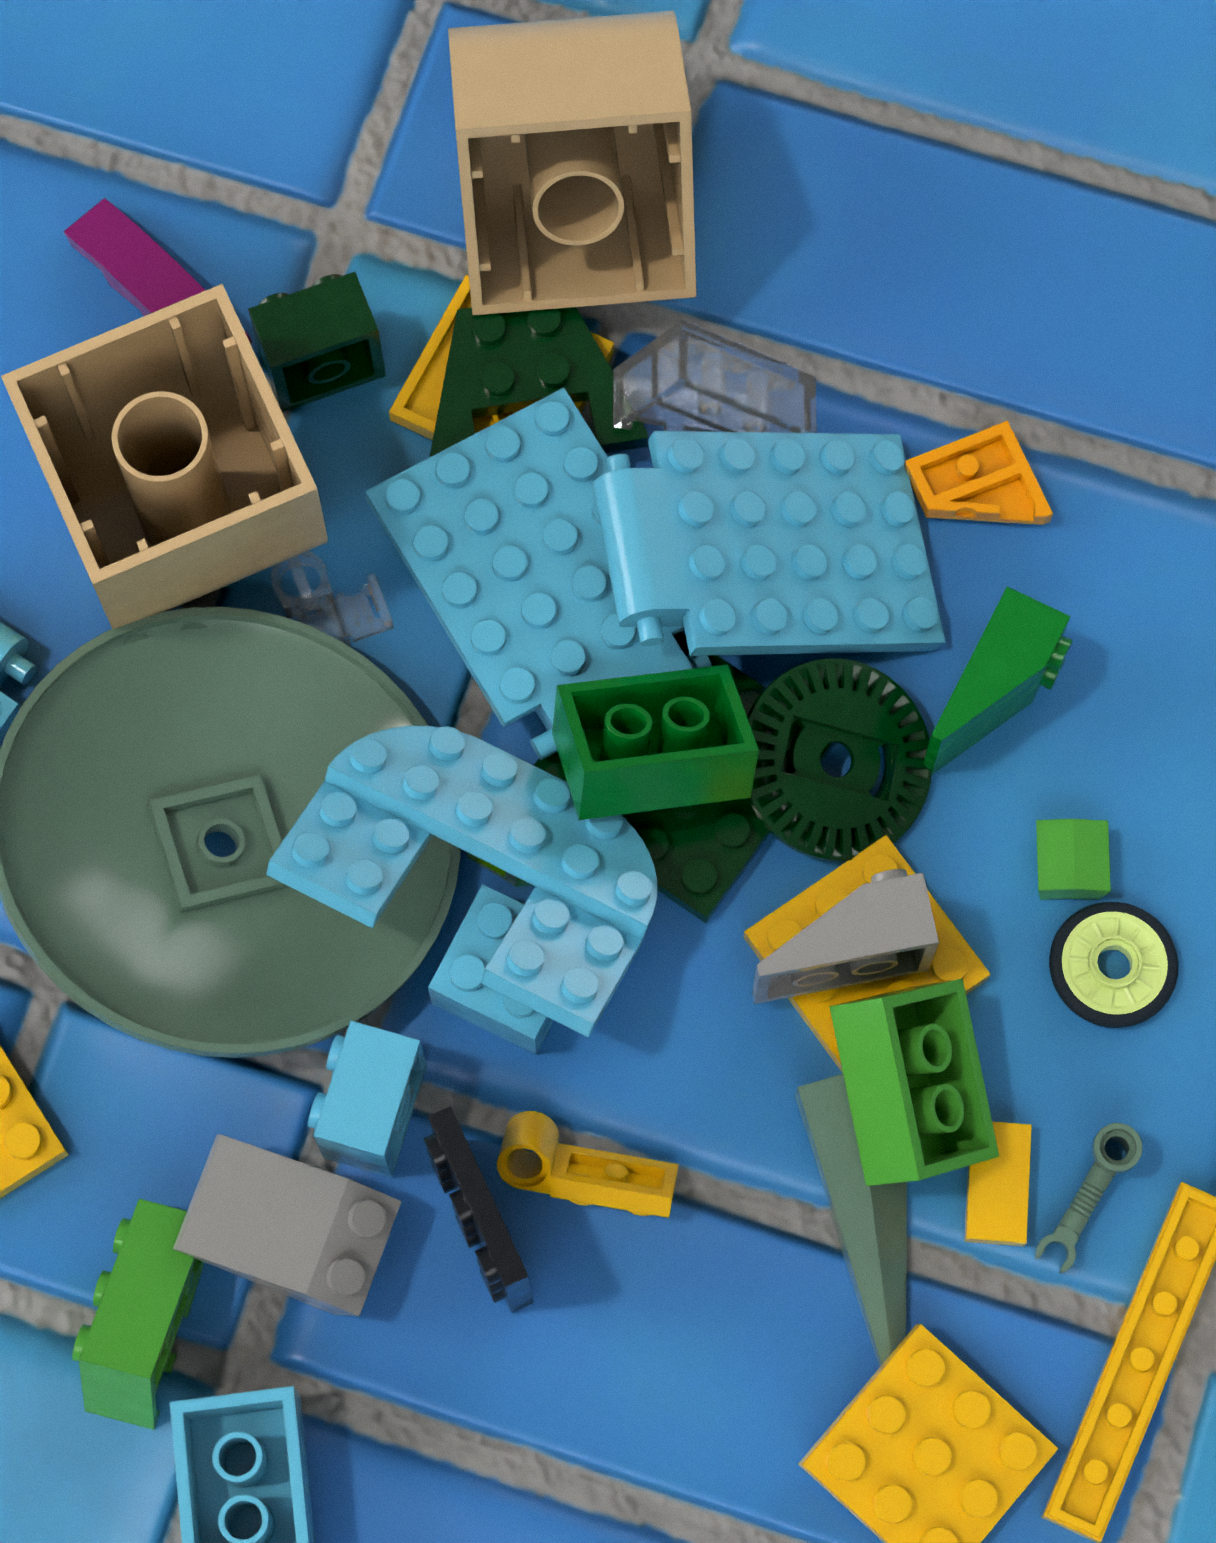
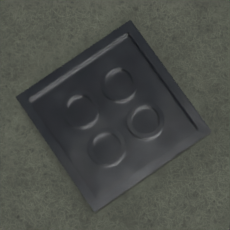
(477, 1212)

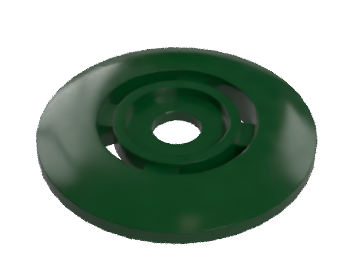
(861, 711)

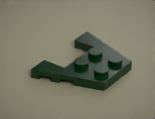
(519, 358)

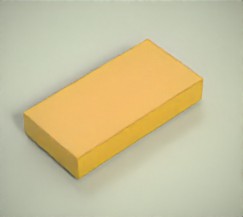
(1000, 1190)

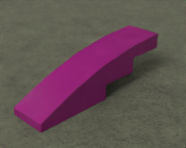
(131, 259)

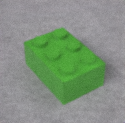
(914, 1082)

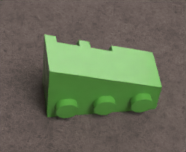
(137, 1317)

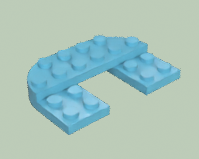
(423, 781)

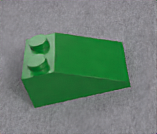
(1013, 658)

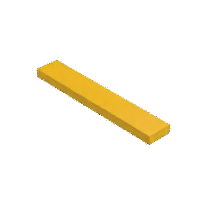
(1136, 1367)

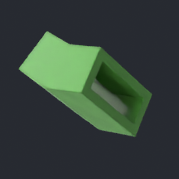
(1073, 859)

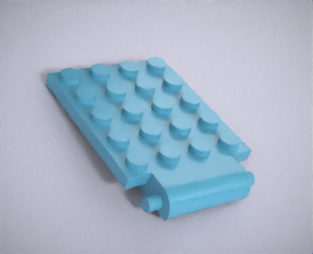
(769, 544)
(518, 561)

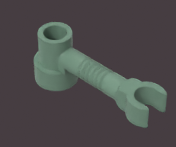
(1092, 1189)

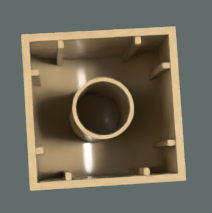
(574, 162)
(168, 457)

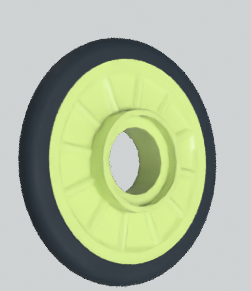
(1104, 999)

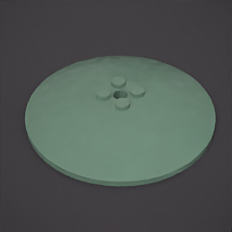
(106, 814)

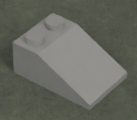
(867, 937)
(287, 1226)

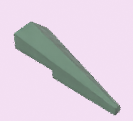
(865, 1218)

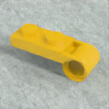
(582, 1173)

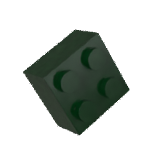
(317, 340)

